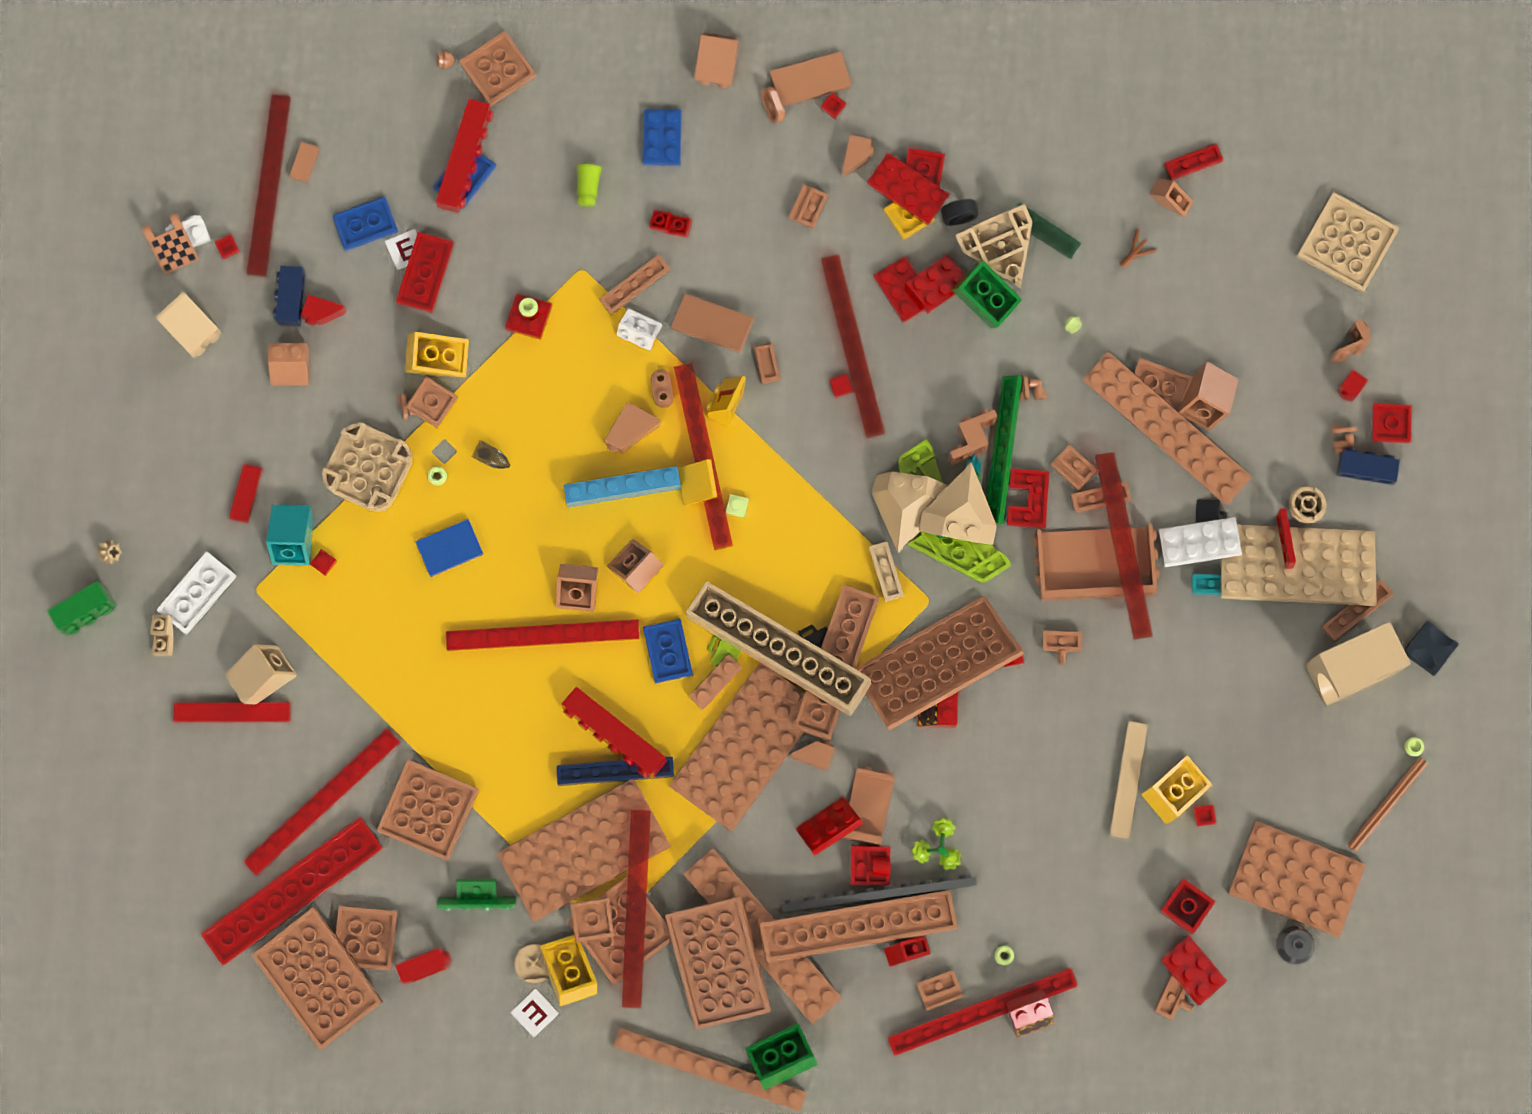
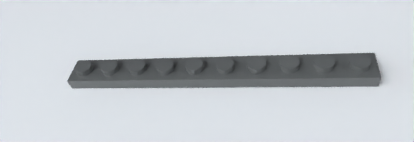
(887, 892)

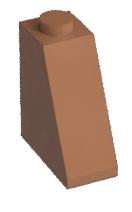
(630, 428)

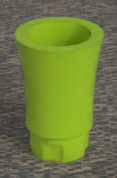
(587, 184)

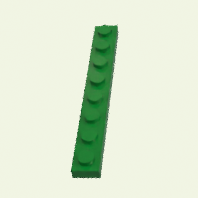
(1003, 446)

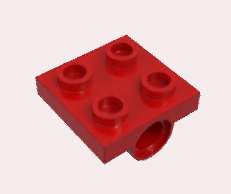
(870, 865)

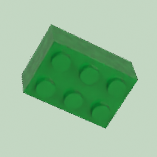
(986, 294)
(82, 608)
(781, 1056)

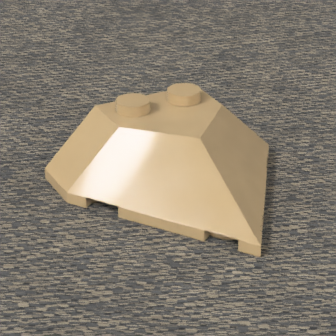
(1000, 242)
(901, 502)
(961, 511)

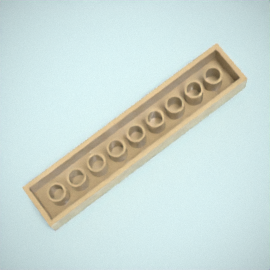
(778, 648)

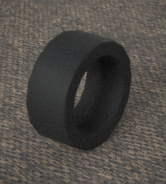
(959, 212)

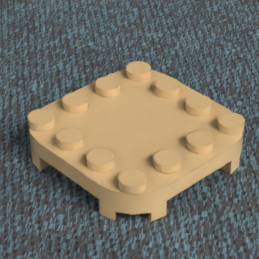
(367, 467)

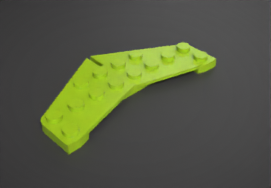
(970, 558)

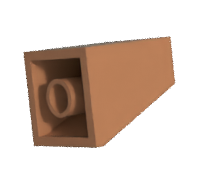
(717, 59)
(1209, 396)

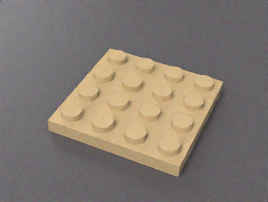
(1348, 242)

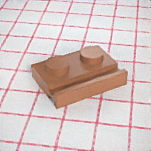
(808, 206)
(1073, 467)
(939, 990)

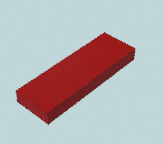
(1193, 162)
(245, 493)
(1285, 538)

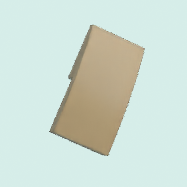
(163, 635)

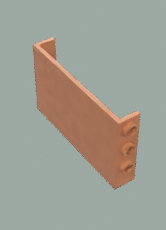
(1085, 564)

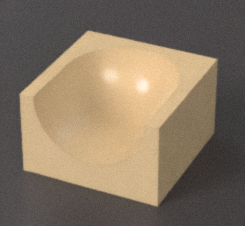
(1357, 664)

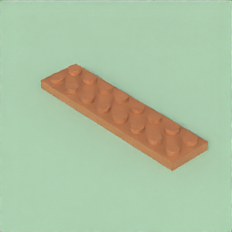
(844, 641)

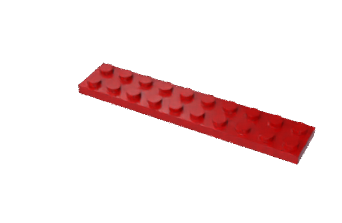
(291, 891)

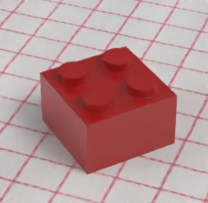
(1187, 906)

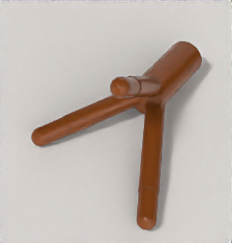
(1133, 253)

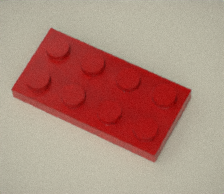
(907, 189)
(425, 272)

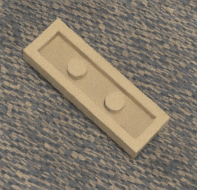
(886, 571)

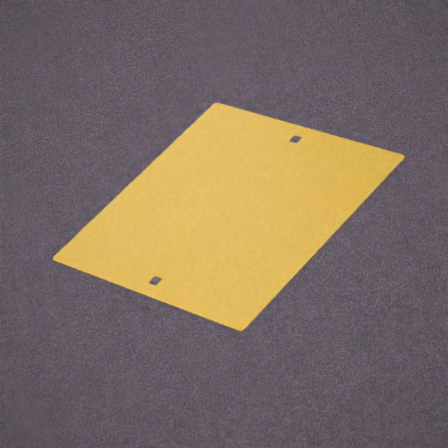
(499, 710)

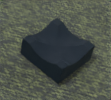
(1430, 648)

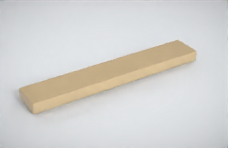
(1128, 780)

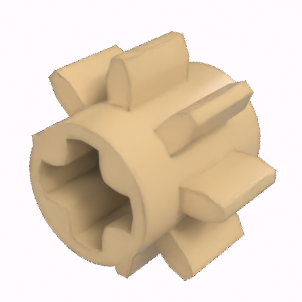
(109, 551)

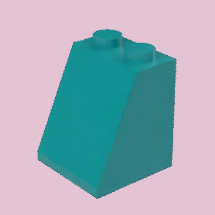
(290, 534)

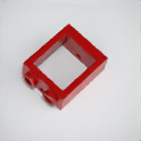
(423, 966)

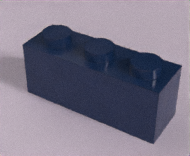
(289, 295)
(1368, 466)

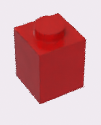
(1352, 386)

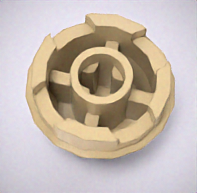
(1307, 504)

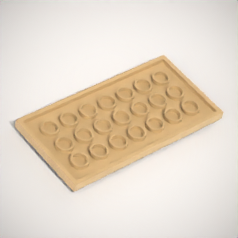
(1328, 569)

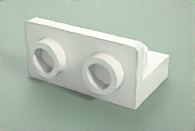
(195, 230)
(638, 329)

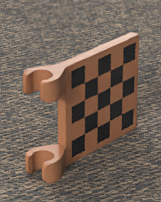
(173, 247)

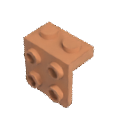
(1360, 335)

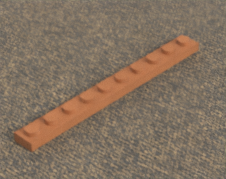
(707, 1068)

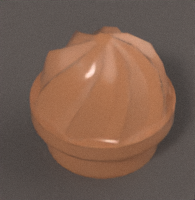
(444, 59)

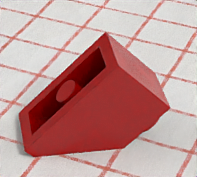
(321, 311)
(907, 951)

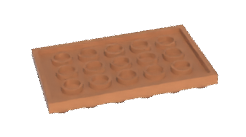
(1296, 879)
(718, 962)
(317, 978)

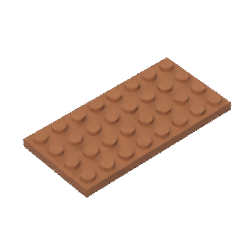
(938, 662)
(742, 748)
(578, 851)

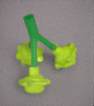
(949, 857)

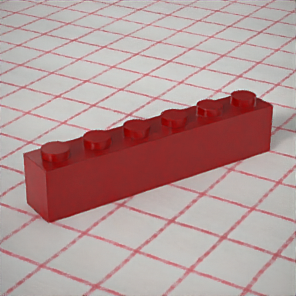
(464, 156)
(614, 733)

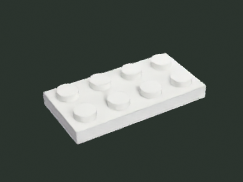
(1200, 542)
(197, 592)

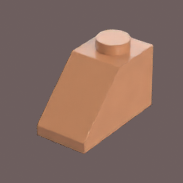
(857, 154)
(1171, 196)
(816, 754)

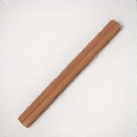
(1387, 804)

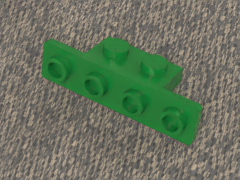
(476, 894)

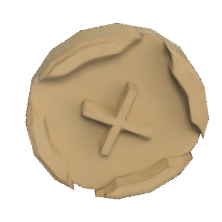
(531, 964)

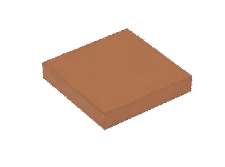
(431, 402)
(592, 919)

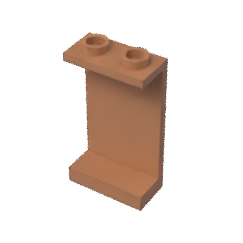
(871, 802)

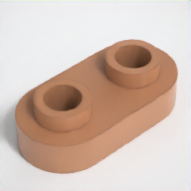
(772, 105)
(662, 387)

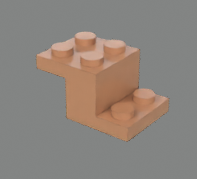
(972, 436)

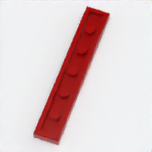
(232, 712)

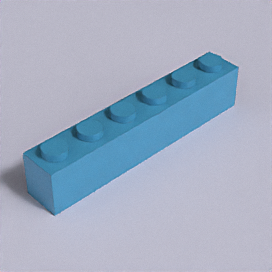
(622, 486)

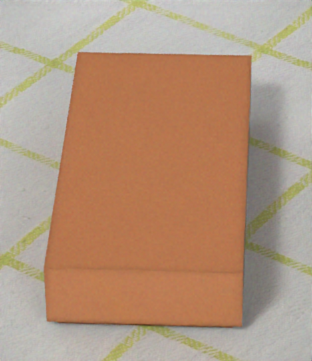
(304, 162)
(767, 363)

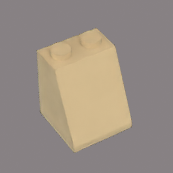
(188, 325)
(260, 673)

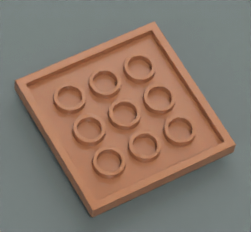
(428, 810)
(610, 951)

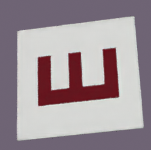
(401, 248)
(534, 1013)

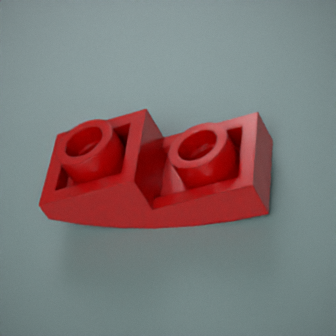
(670, 224)

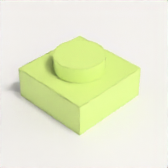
(737, 506)

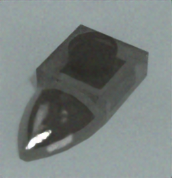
(490, 456)

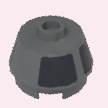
(1295, 945)

